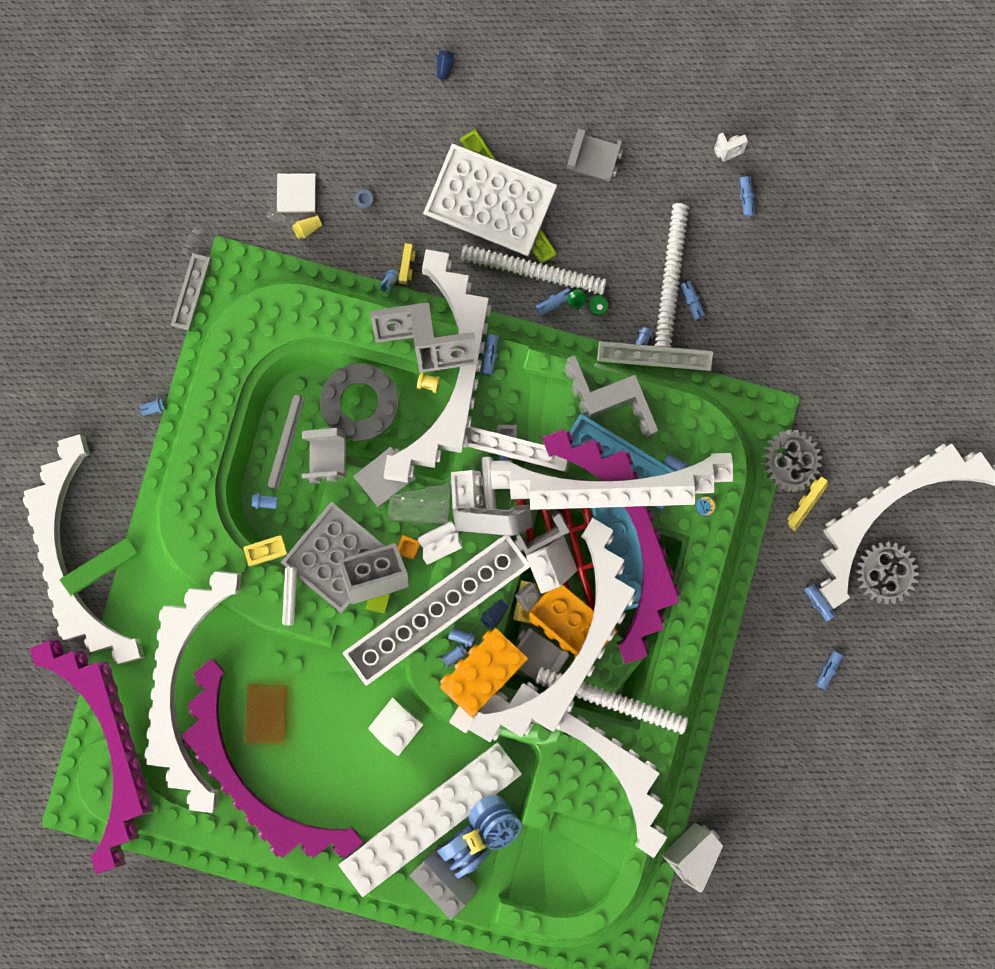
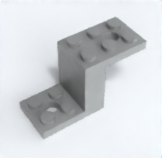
(430, 351)
(610, 397)

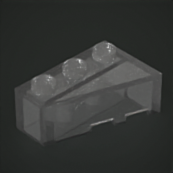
(422, 506)

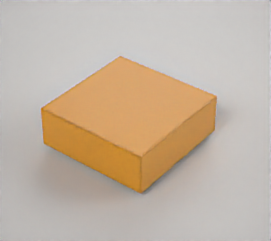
(408, 547)

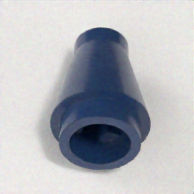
(444, 64)
(494, 614)

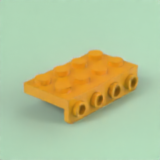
(563, 618)
(483, 672)

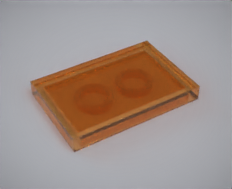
(265, 714)

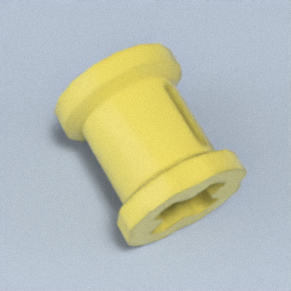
(428, 382)
(474, 841)

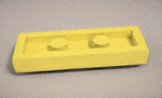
(807, 503)

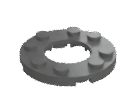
(360, 374)

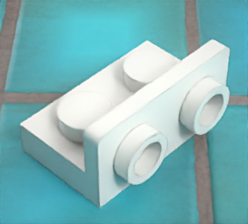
(730, 149)
(467, 489)
(440, 542)

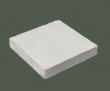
(296, 192)

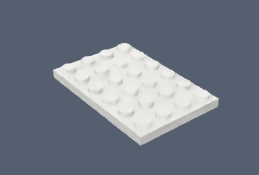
(490, 199)

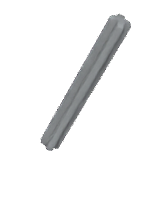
(285, 442)

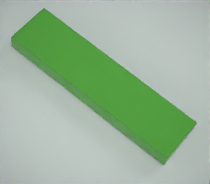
(98, 567)

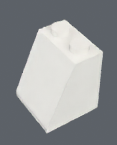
(552, 564)
(395, 726)
(694, 855)

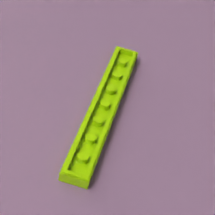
(542, 248)

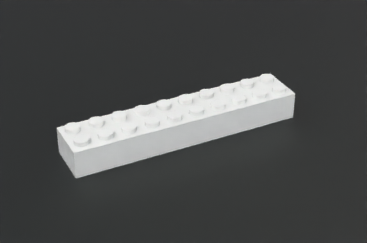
(436, 609)
(429, 819)

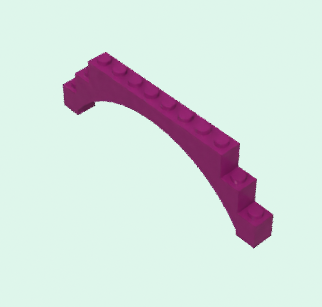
(657, 584)
(208, 744)
(129, 787)

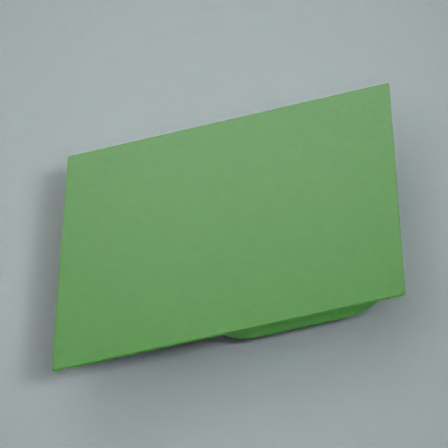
(572, 879)

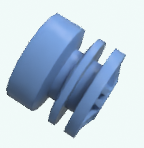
(495, 821)
(459, 850)

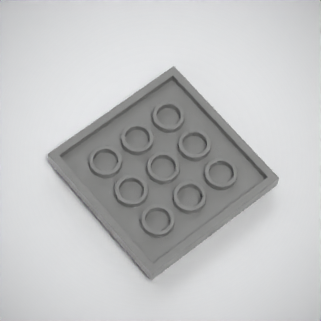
(319, 549)

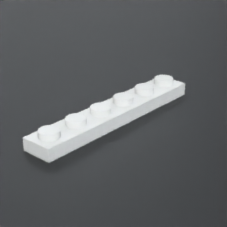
(654, 356)
(514, 448)

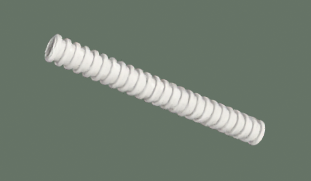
(533, 269)
(672, 275)
(620, 703)

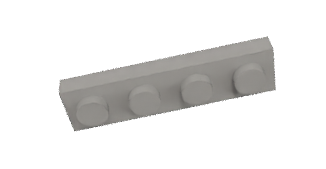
(191, 292)

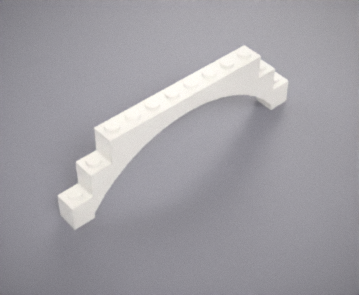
(450, 427)
(560, 493)
(45, 511)
(849, 530)
(610, 602)
(164, 735)
(632, 773)

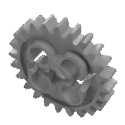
(782, 474)
(901, 582)

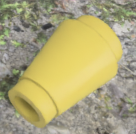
(307, 226)

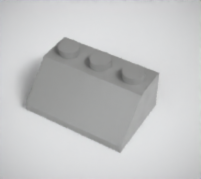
(373, 573)
(441, 884)

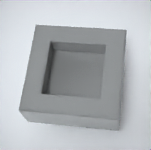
(507, 430)
(528, 596)

